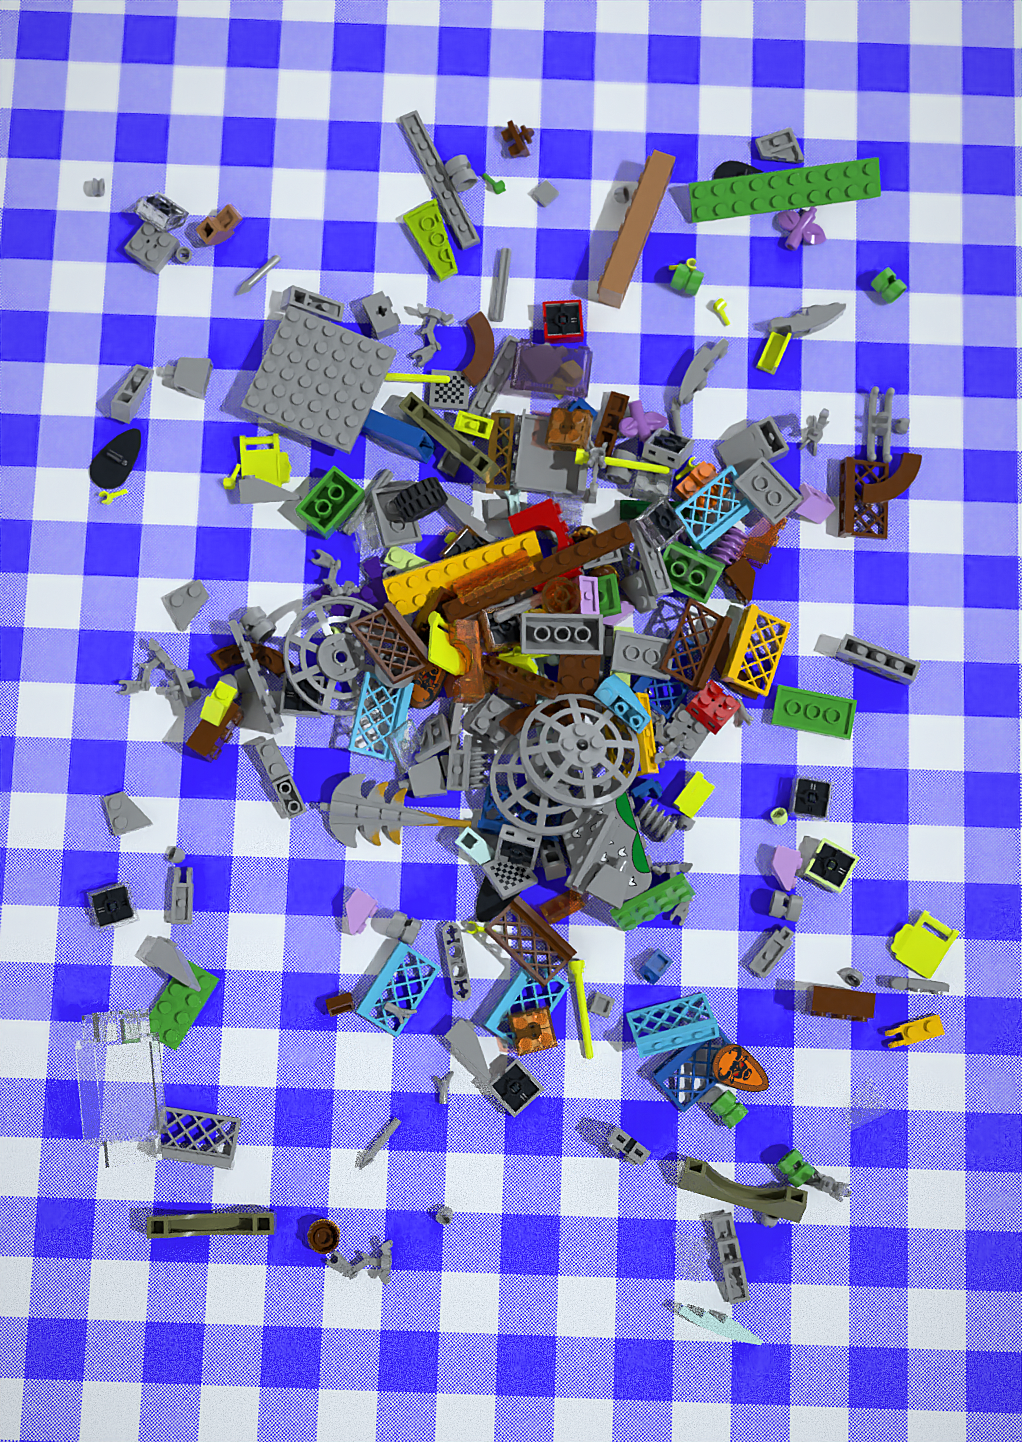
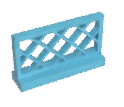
(720, 524)
(397, 717)
(383, 978)
(514, 990)
(676, 1036)

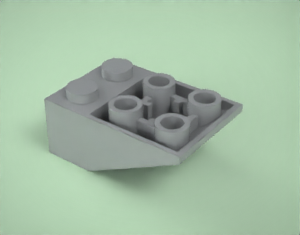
(752, 443)

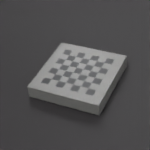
(450, 395)
(508, 878)

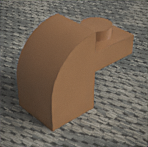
(219, 228)

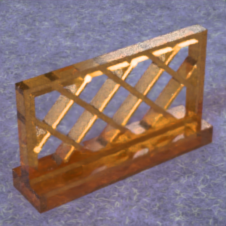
(493, 575)

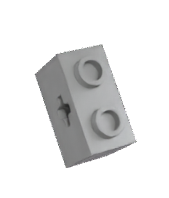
(377, 304)

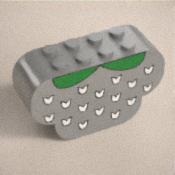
(624, 844)

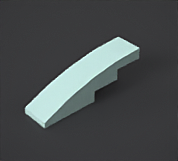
(726, 1327)

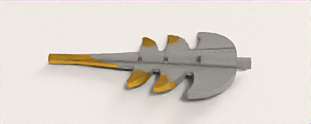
(351, 809)

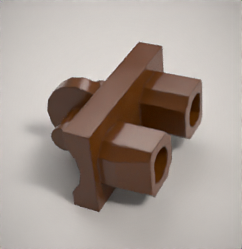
(513, 132)

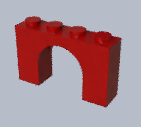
(545, 517)

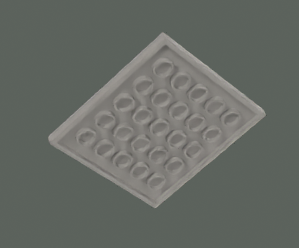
(319, 379)

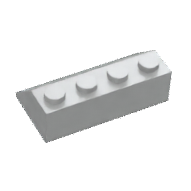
(561, 634)

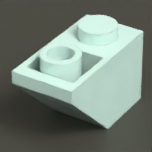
(475, 847)

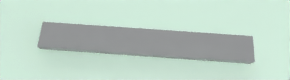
(439, 180)
(484, 398)

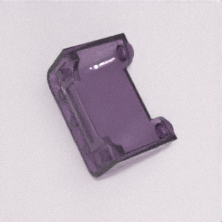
(551, 369)

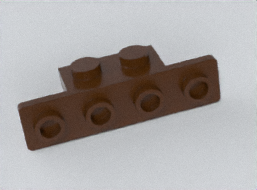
(521, 683)

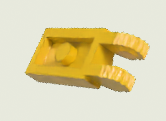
(917, 1031)

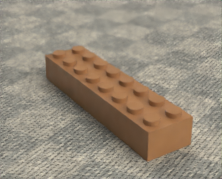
(635, 229)

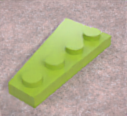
(430, 234)

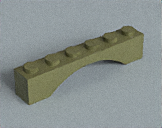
(449, 438)
(781, 1202)
(212, 1224)

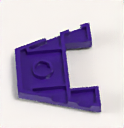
(372, 593)

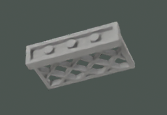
(649, 561)
(592, 852)
(197, 1156)

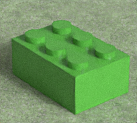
(330, 502)
(691, 571)

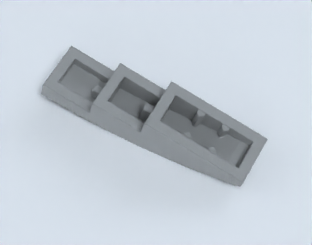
(463, 515)
(730, 1258)

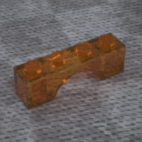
(758, 548)
(465, 637)

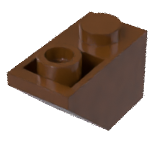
(741, 578)

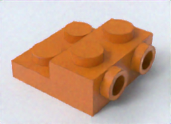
(697, 479)

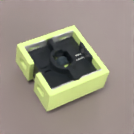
(831, 865)

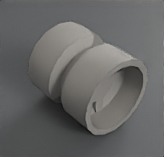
(462, 175)
(619, 474)
(256, 622)
(240, 681)
(793, 906)
(403, 927)

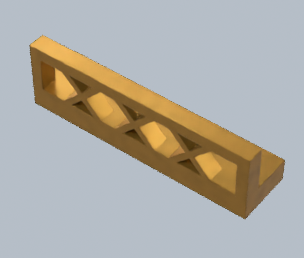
(493, 446)

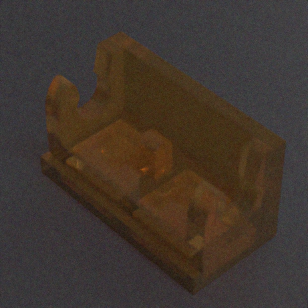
(562, 906)

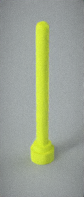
(417, 378)
(583, 457)
(577, 969)

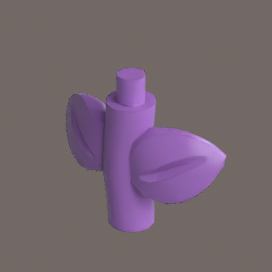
(801, 228)
(641, 423)

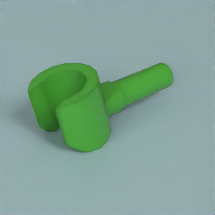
(498, 187)

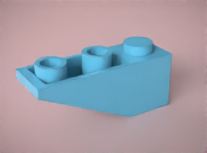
(623, 702)

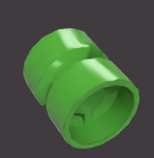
(687, 279)
(888, 285)
(729, 1109)
(796, 1175)

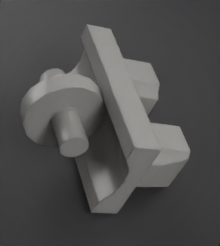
(180, 679)

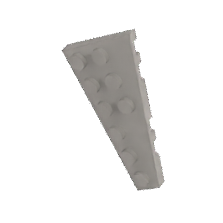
(258, 681)

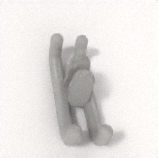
(879, 424)

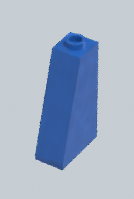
(399, 435)

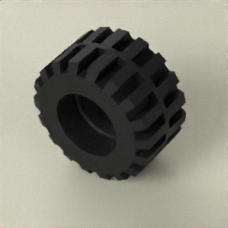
(420, 499)

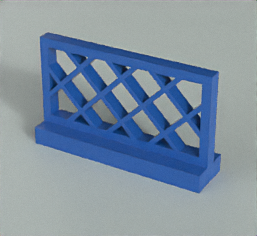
(642, 683)
(494, 826)
(675, 1062)

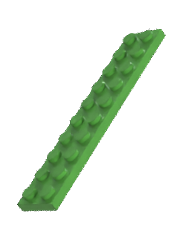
(784, 189)

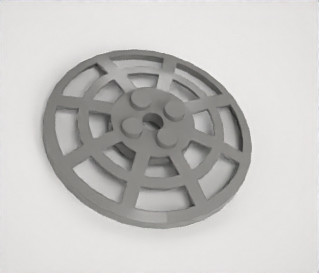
(327, 652)
(574, 757)
(561, 787)

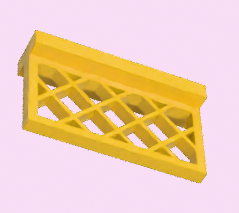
(742, 641)
(645, 740)

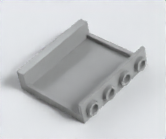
(541, 468)

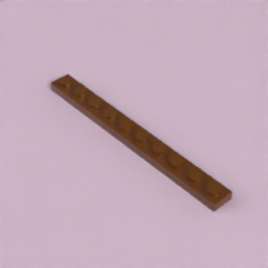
(545, 570)

